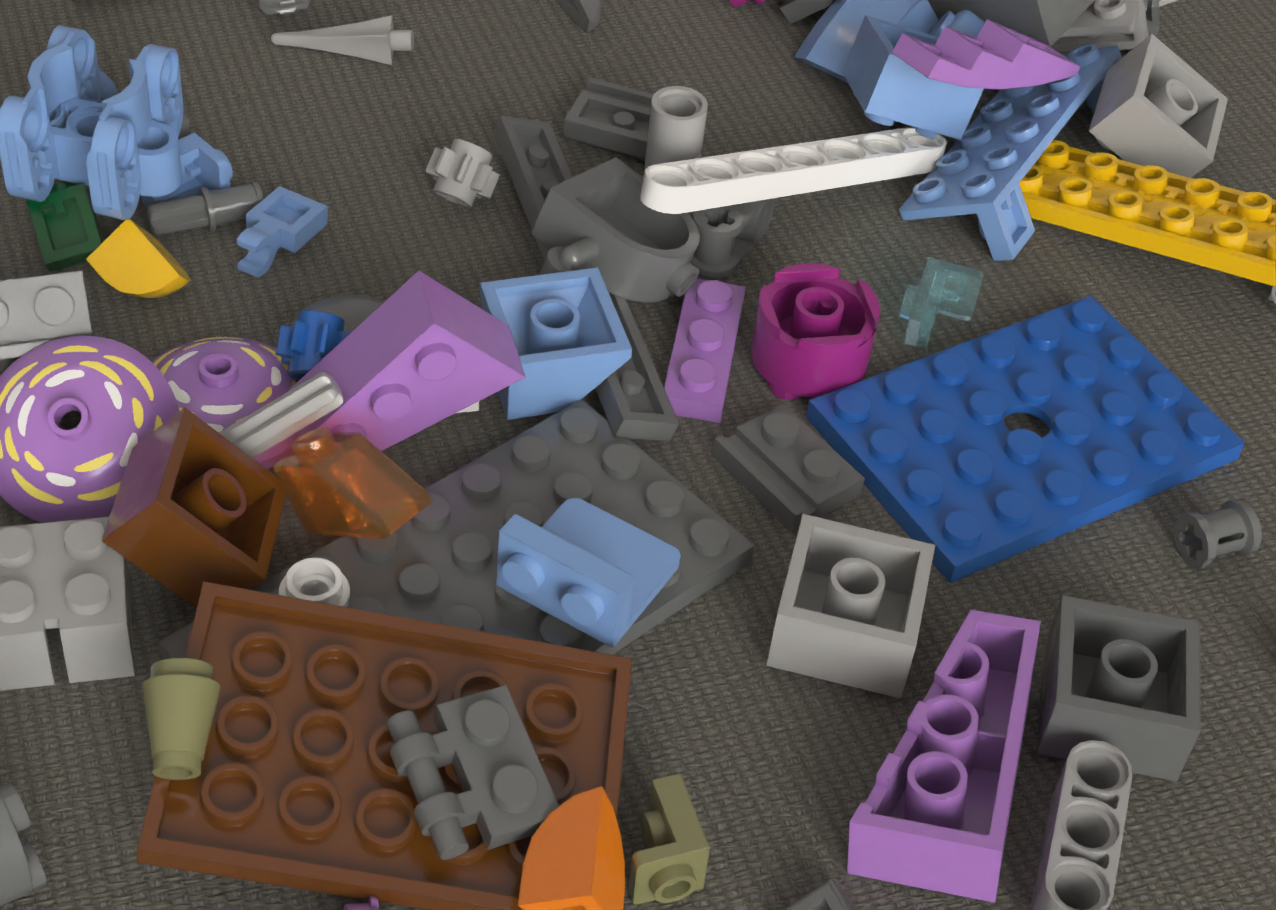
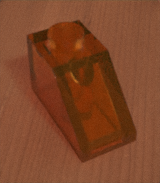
(348, 486)

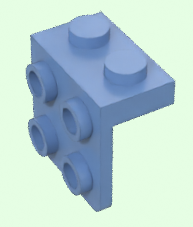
(585, 568)

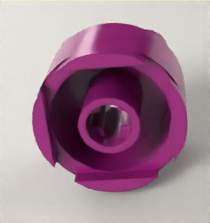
(813, 331)

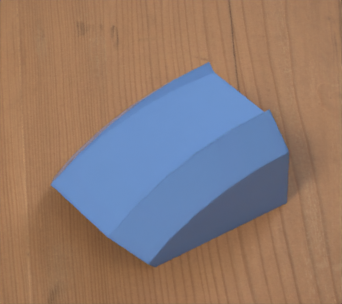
(837, 29)

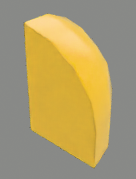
(138, 263)

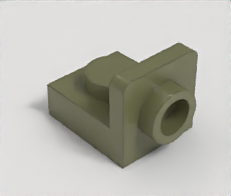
(674, 844)

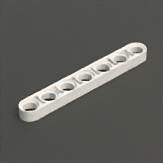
(788, 170)

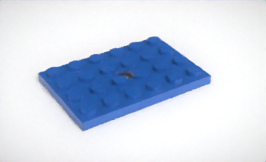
(961, 480)

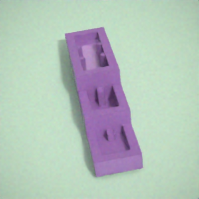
(991, 61)

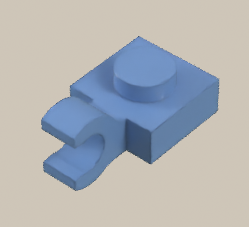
(276, 222)

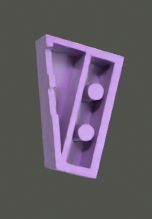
(416, 363)

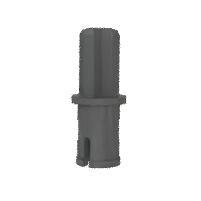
(205, 209)

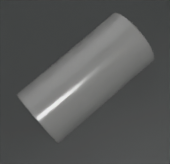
(675, 125)

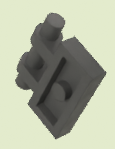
(494, 765)

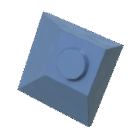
(562, 334)

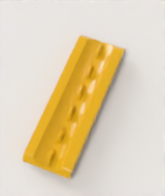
(1154, 210)

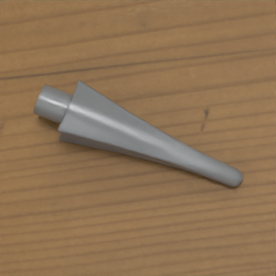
(366, 39)

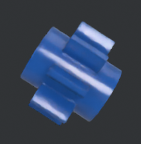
(309, 341)

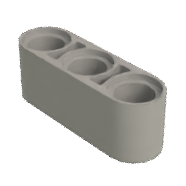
(1084, 830)

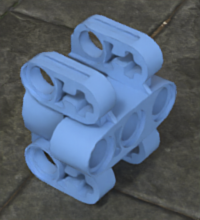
(112, 146)

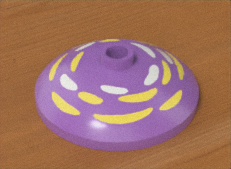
(227, 381)
(75, 471)

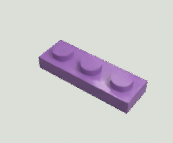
(704, 349)

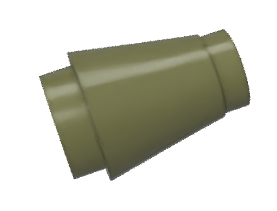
(179, 715)

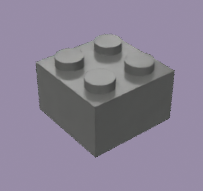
(1121, 682)

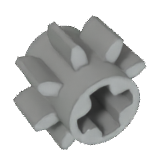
(462, 173)

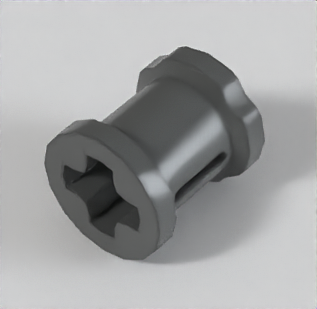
(1217, 533)

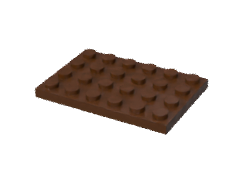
(301, 746)

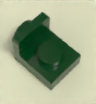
(65, 225)

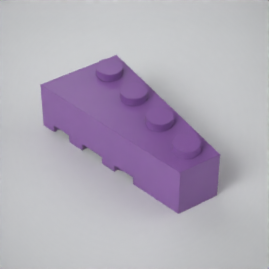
(951, 782)

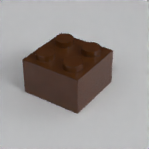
(195, 510)

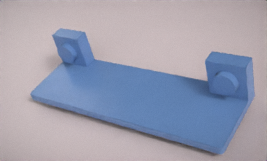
(1000, 148)

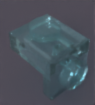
(942, 290)

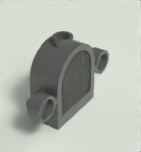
(605, 225)

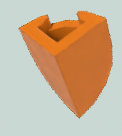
(575, 858)

